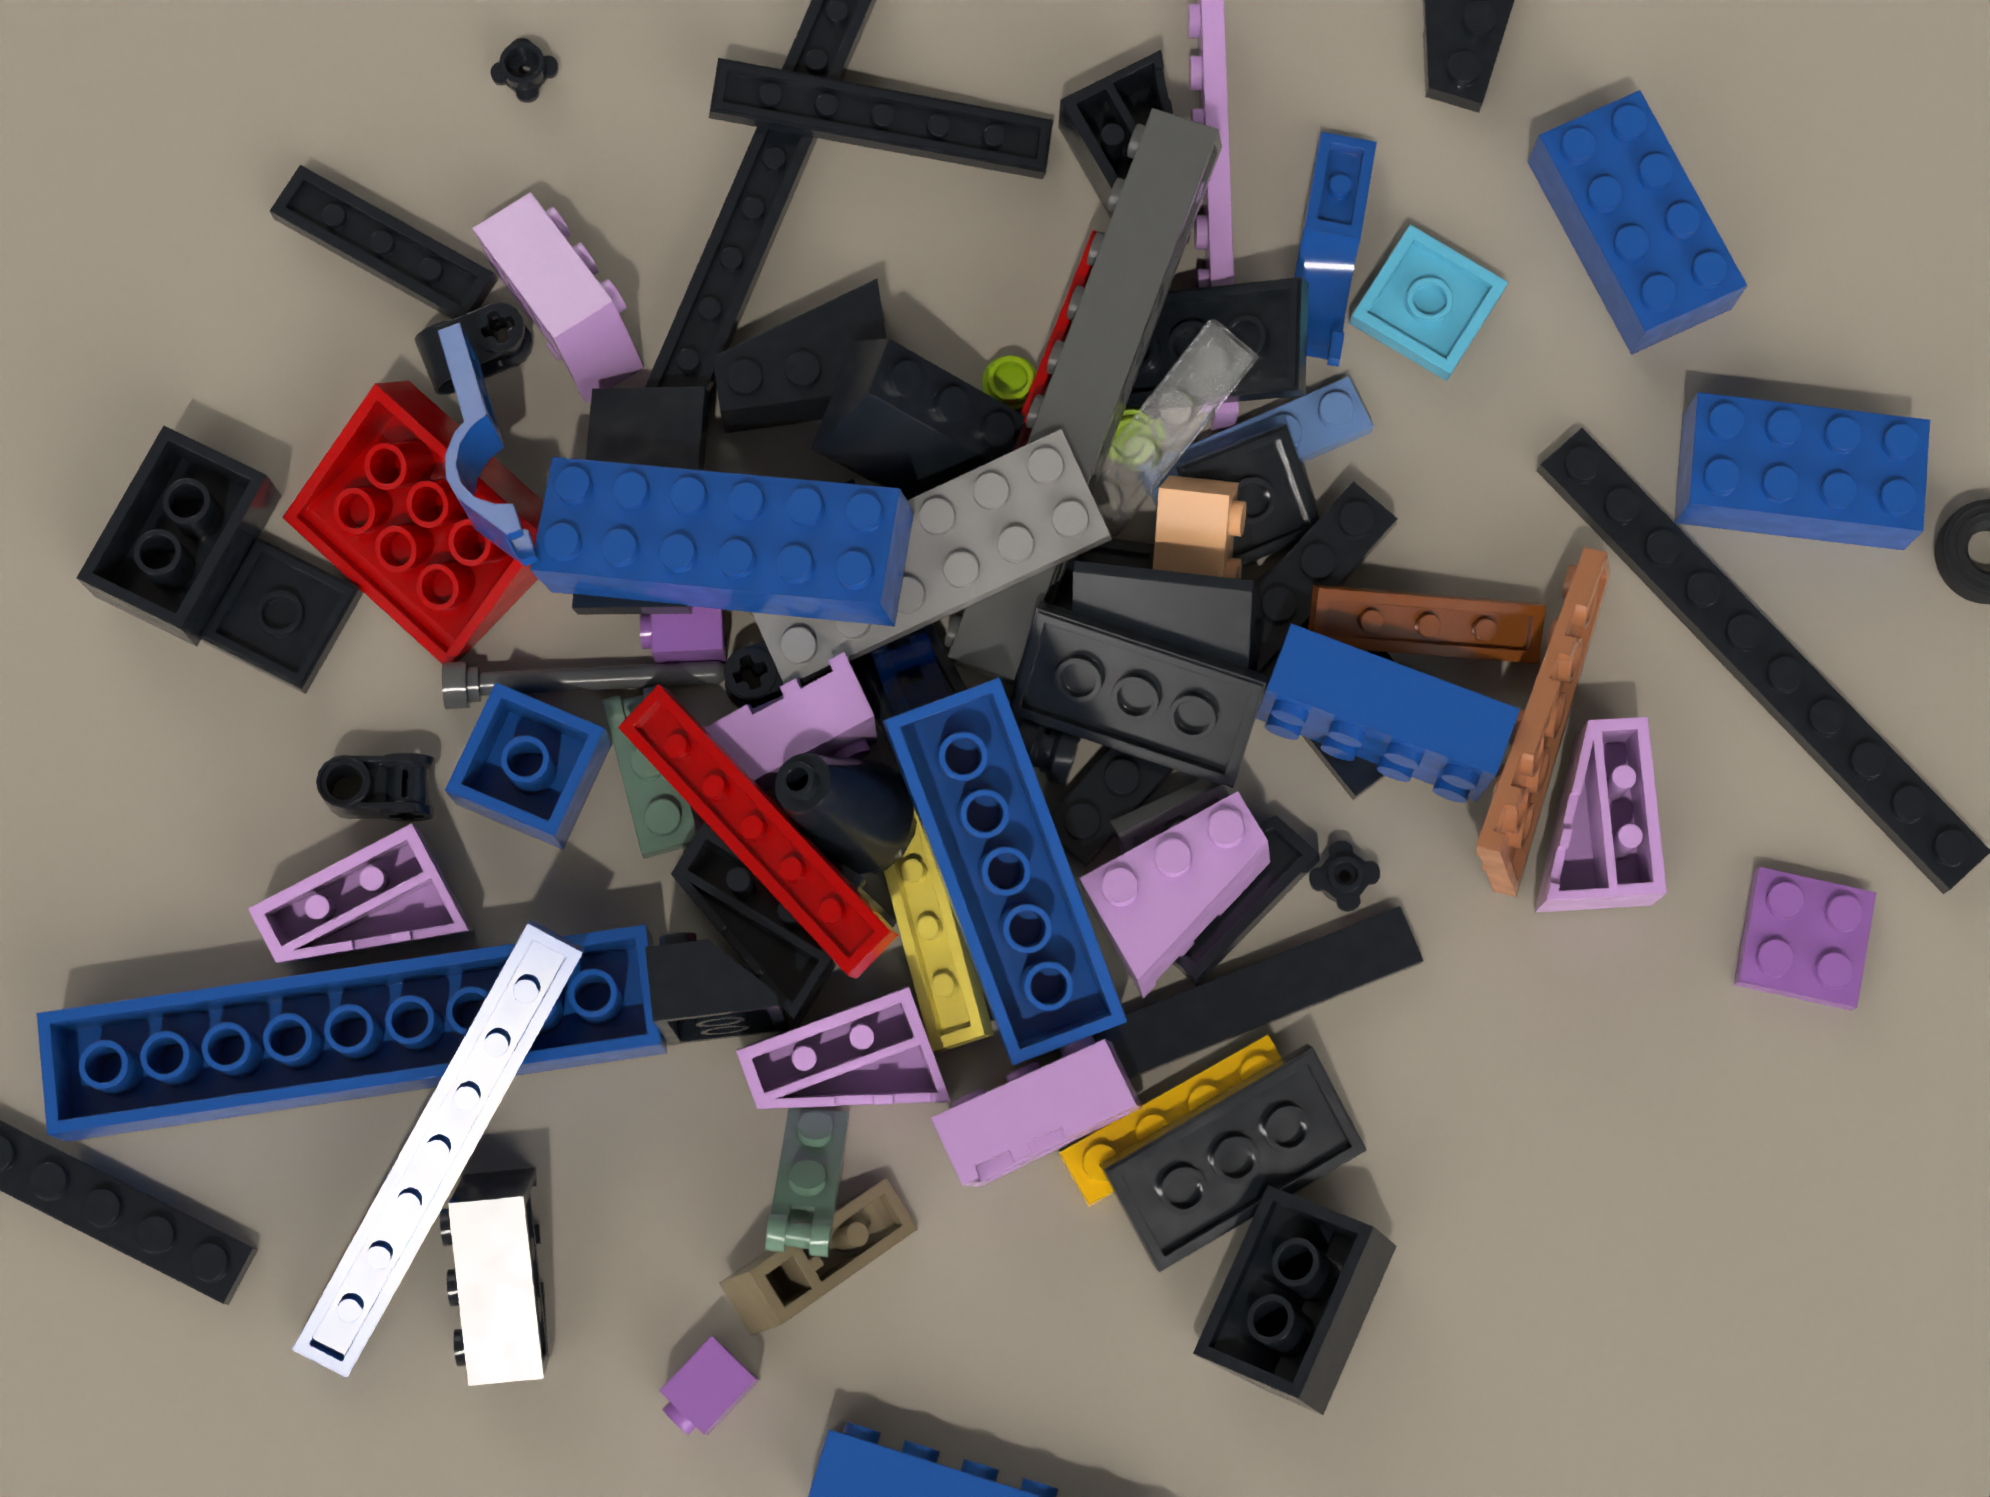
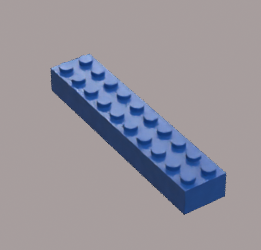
(323, 1037)

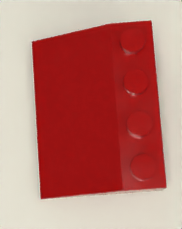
(399, 530)

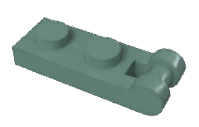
(658, 811)
(808, 1180)

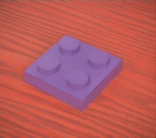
(1805, 938)

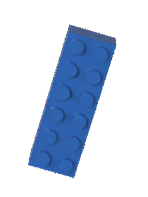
(724, 540)
(1004, 871)

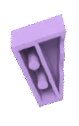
(561, 293)
(814, 718)
(1606, 823)
(1175, 886)
(363, 902)
(847, 1058)
(1036, 1112)

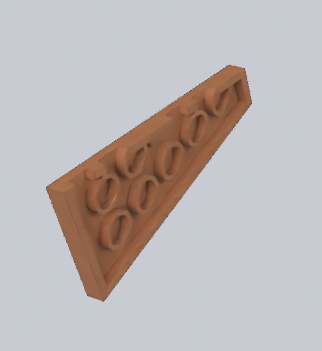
(1539, 729)

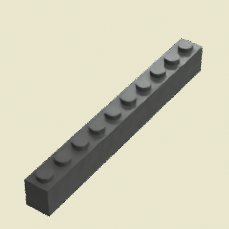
(1101, 352)

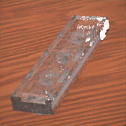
(1170, 422)

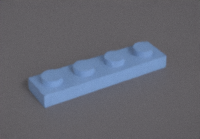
(1315, 423)

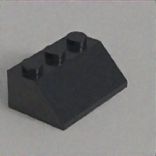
(910, 420)
(1184, 609)
(706, 993)
(1295, 1299)

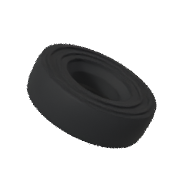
(1952, 552)

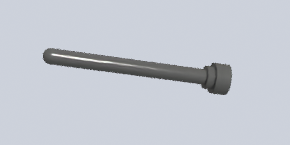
(467, 684)

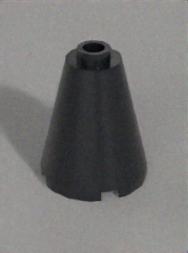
(848, 809)

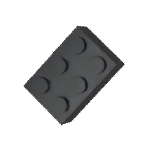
(179, 535)

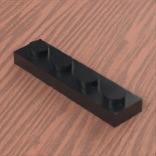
(382, 245)

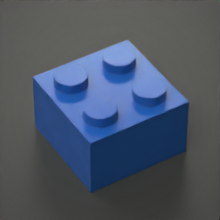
(529, 766)

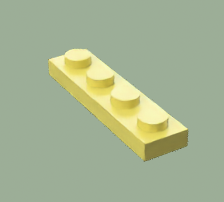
(935, 950)

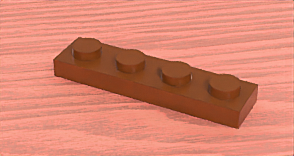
(1429, 623)

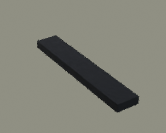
(880, 118)
(1264, 992)

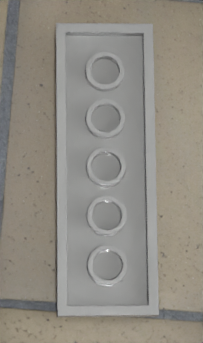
(962, 547)

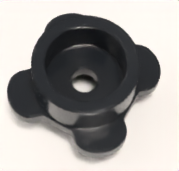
(513, 58)
(1327, 876)

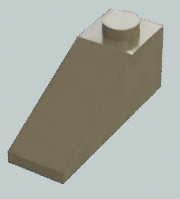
(787, 1282)

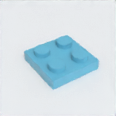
(1428, 302)

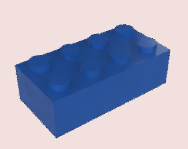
(1636, 222)
(1802, 471)
(1386, 715)

